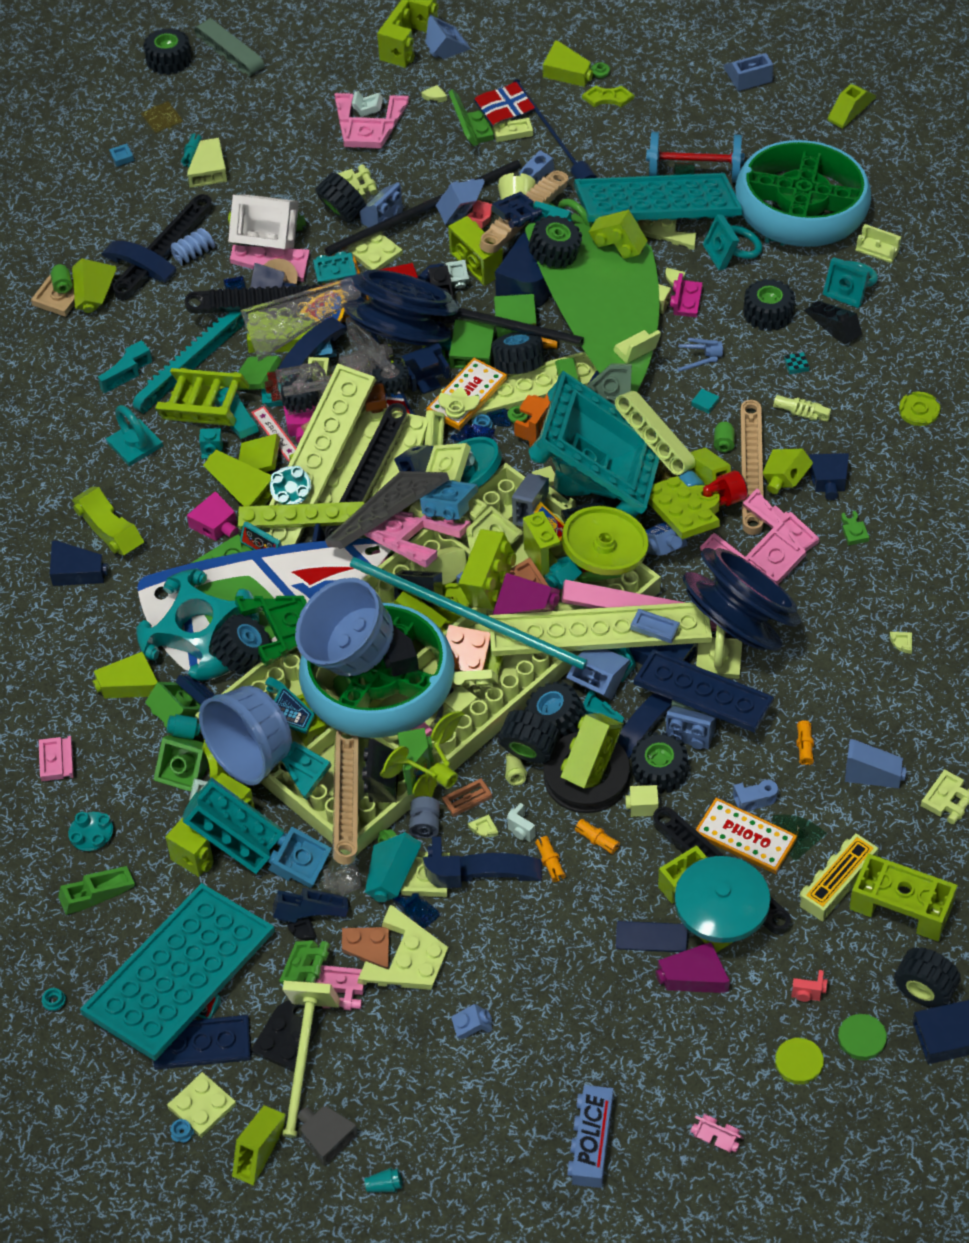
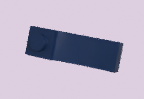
(309, 903)

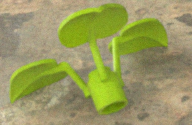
(439, 772)

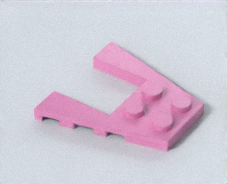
(368, 131)
(402, 526)
(777, 552)

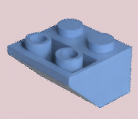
(750, 71)
(459, 200)
(382, 206)
(601, 673)
(690, 727)

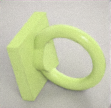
(721, 655)

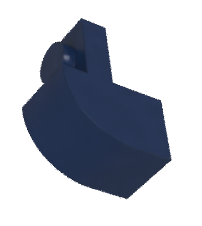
(442, 870)

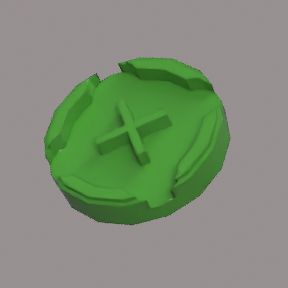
(862, 1036)

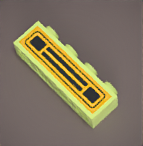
(837, 878)

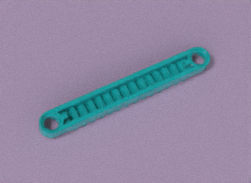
(189, 359)

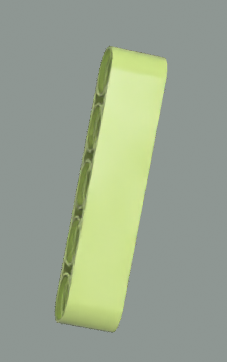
(657, 442)

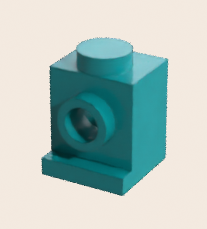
(210, 441)
(562, 570)

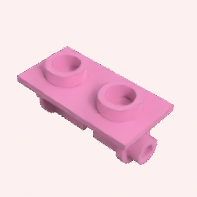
(726, 1136)

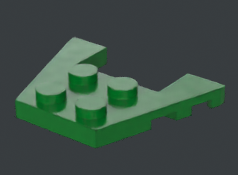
(282, 616)

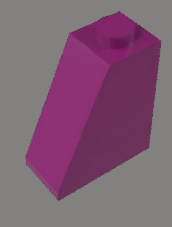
(525, 596)
(693, 971)

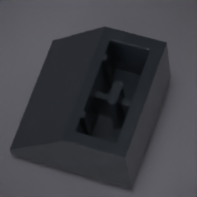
(377, 787)

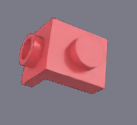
(481, 213)
(809, 990)

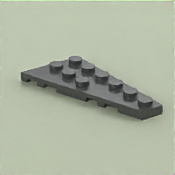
(389, 500)

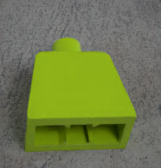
(785, 468)

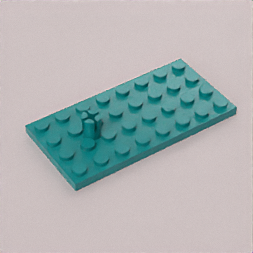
(659, 196)
(177, 971)

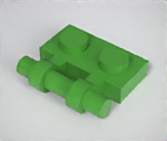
(299, 962)

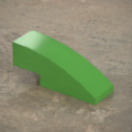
(95, 889)

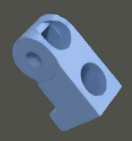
(537, 167)
(755, 796)

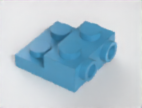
(448, 500)
(298, 857)

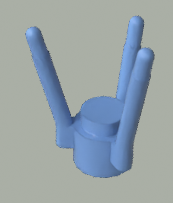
(711, 348)

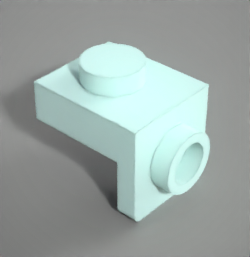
(368, 104)
(458, 274)
(520, 826)

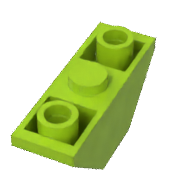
(849, 105)

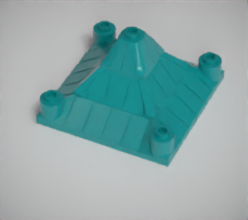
(594, 448)

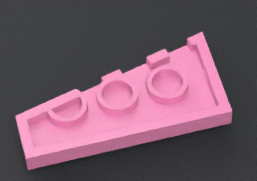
(248, 255)

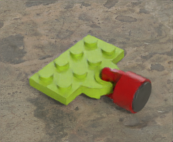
(694, 507)

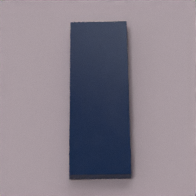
(703, 690)

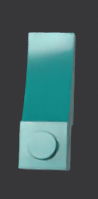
(127, 368)
(244, 423)

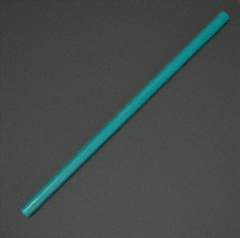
(469, 613)

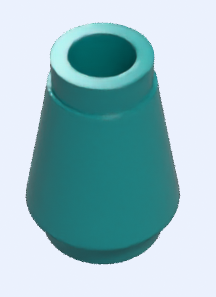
(384, 1181)

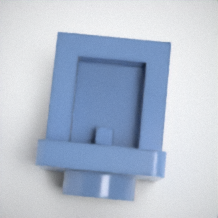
(471, 1020)

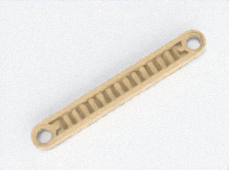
(544, 192)
(751, 459)
(345, 798)

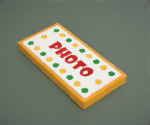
(475, 379)
(746, 835)

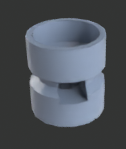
(424, 817)

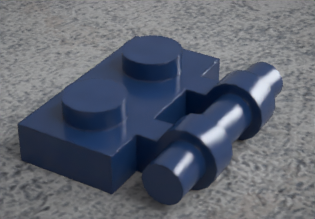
(512, 207)

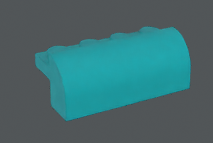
(232, 825)

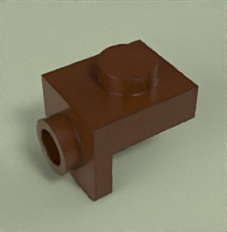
(377, 399)

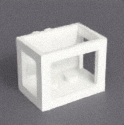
(263, 221)

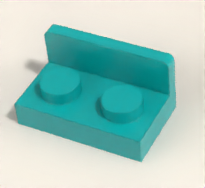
(333, 267)

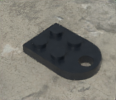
(282, 1034)

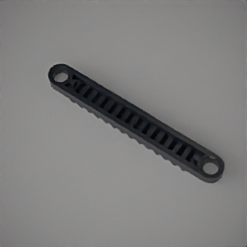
(181, 226)
(238, 299)
(374, 458)
(685, 837)

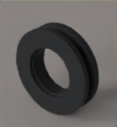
(586, 799)

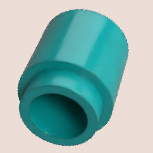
(183, 726)

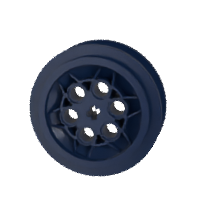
(401, 307)
(741, 599)

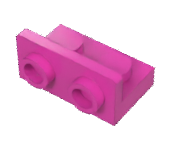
(686, 298)

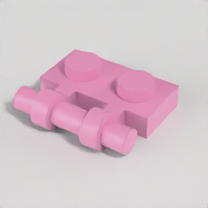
(343, 981)

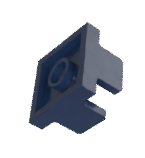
(425, 366)

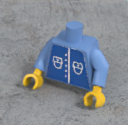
(663, 540)

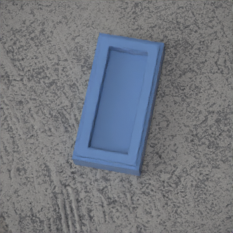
(655, 626)

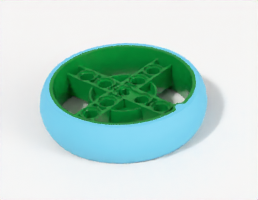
(803, 193)
(424, 690)

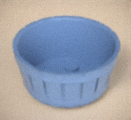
(344, 628)
(245, 733)

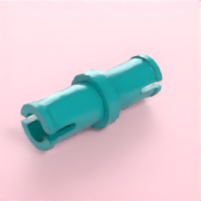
(190, 149)

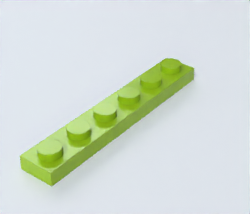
(297, 514)

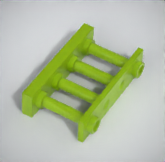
(205, 413)

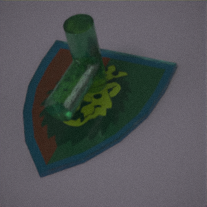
(807, 833)

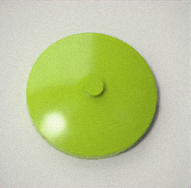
(604, 540)

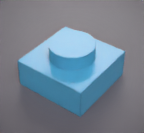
(121, 155)

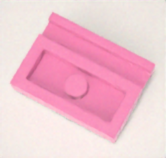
(56, 758)

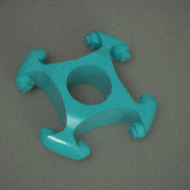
(187, 605)

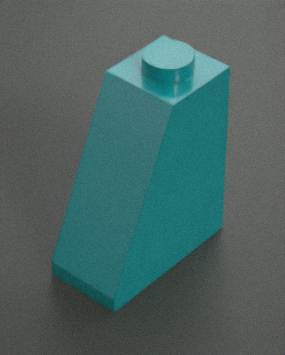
(390, 866)

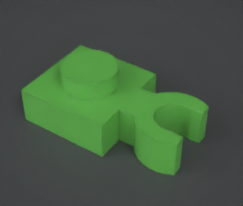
(854, 531)

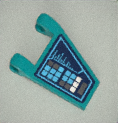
(296, 712)

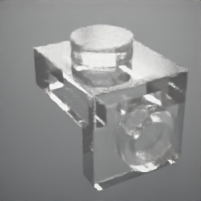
(342, 881)

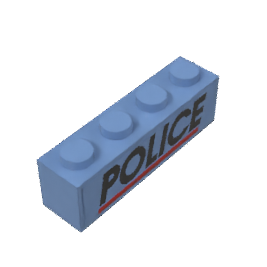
(591, 1137)

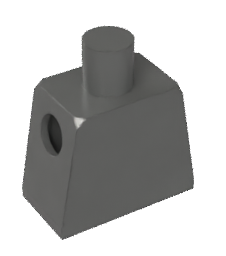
(326, 1132)

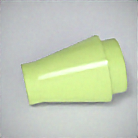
(515, 770)

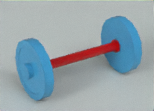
(655, 155)

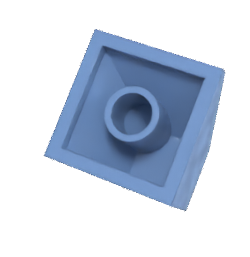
(444, 39)

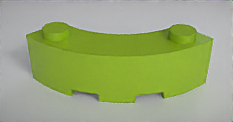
(98, 513)

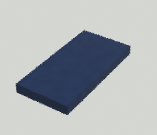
(208, 1043)

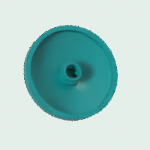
(487, 460)
(722, 899)

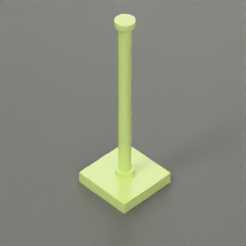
(309, 995)

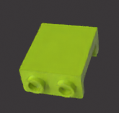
(538, 540)

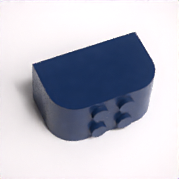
(521, 274)

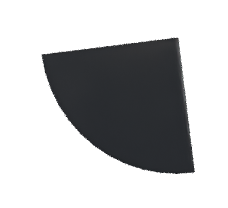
(302, 929)

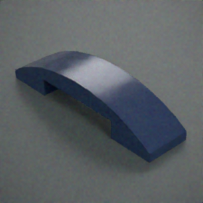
(140, 256)
(313, 341)
(643, 721)
(501, 865)

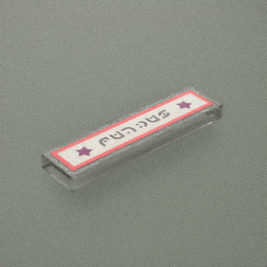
(269, 425)

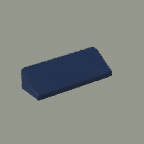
(651, 936)

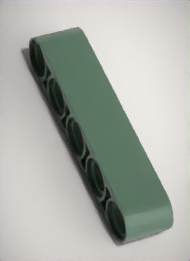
(229, 46)

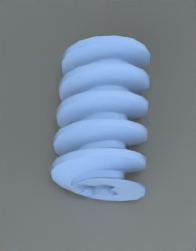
(191, 244)

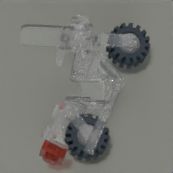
(300, 384)

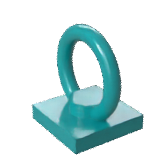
(722, 242)
(848, 281)
(133, 440)

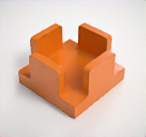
(537, 408)

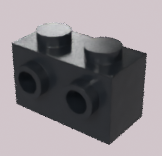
(428, 580)

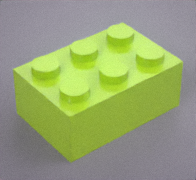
(464, 245)
(487, 568)
(591, 750)

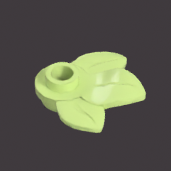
(458, 403)

